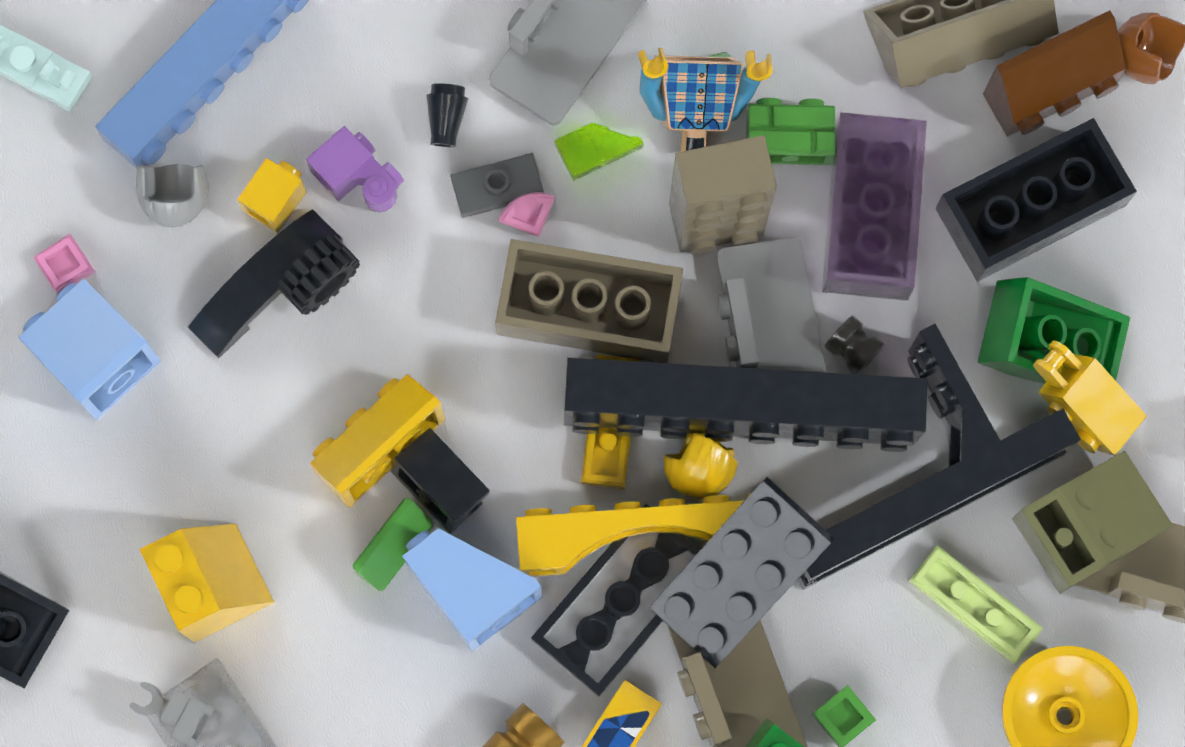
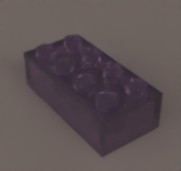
(874, 206)

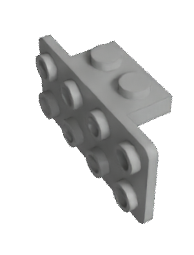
(558, 51)
(769, 307)

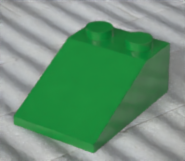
(1032, 314)

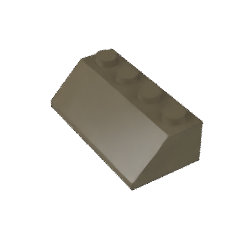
(946, 35)

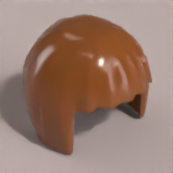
(1151, 46)

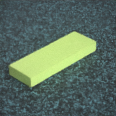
(975, 604)

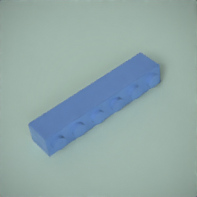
(191, 75)

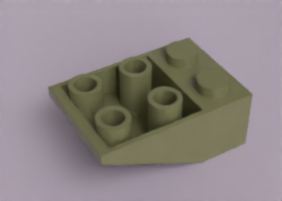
(1091, 521)

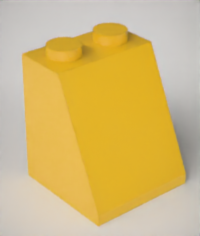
(206, 578)

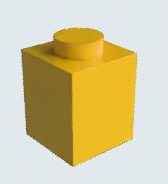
(273, 194)

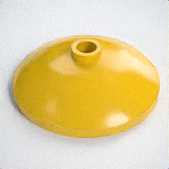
(1072, 679)

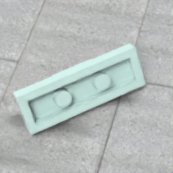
(41, 70)

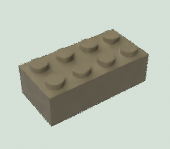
(721, 194)
(588, 301)

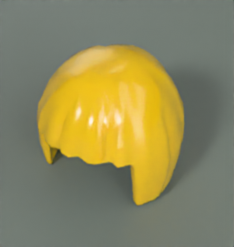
(700, 467)

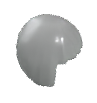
(172, 193)

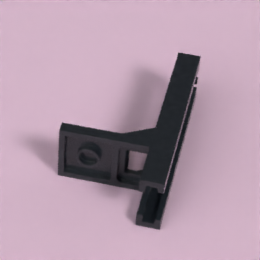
(976, 463)

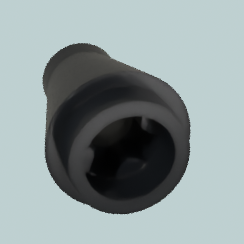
(445, 112)

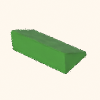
(384, 553)

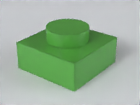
(844, 717)

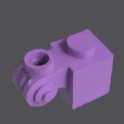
(349, 162)

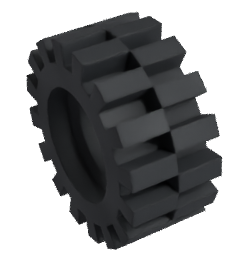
(318, 274)

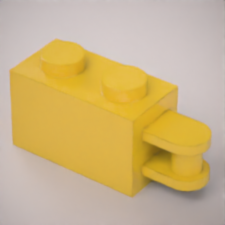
(1091, 398)

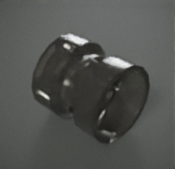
(854, 345)

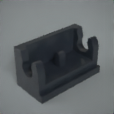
(439, 480)

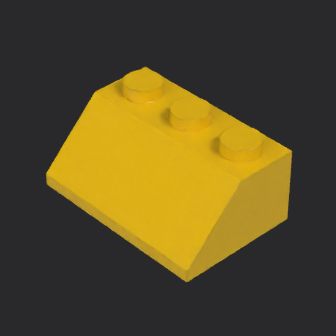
(375, 438)

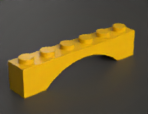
(559, 541)

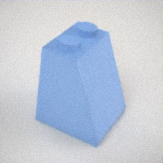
(89, 347)
(469, 585)

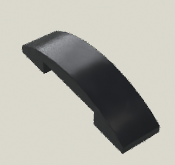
(256, 284)

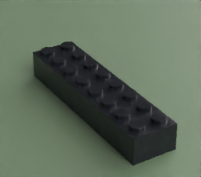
(744, 403)

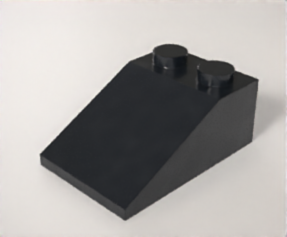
(26, 629)

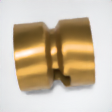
(525, 730)

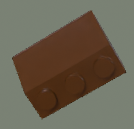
(1056, 75)

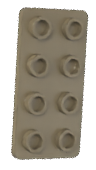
(1148, 576)
(738, 692)

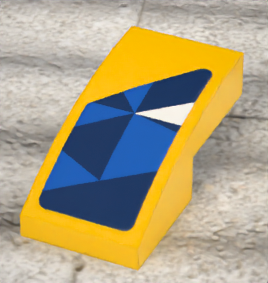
(624, 718)

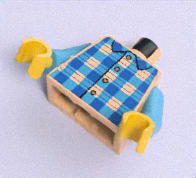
(699, 91)

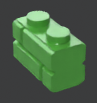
(794, 132)

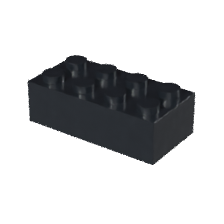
(1035, 199)

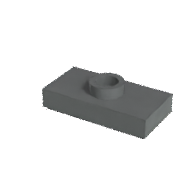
(495, 184)

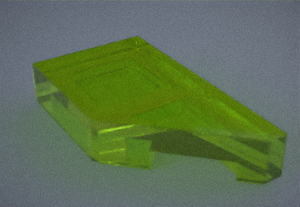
(594, 148)

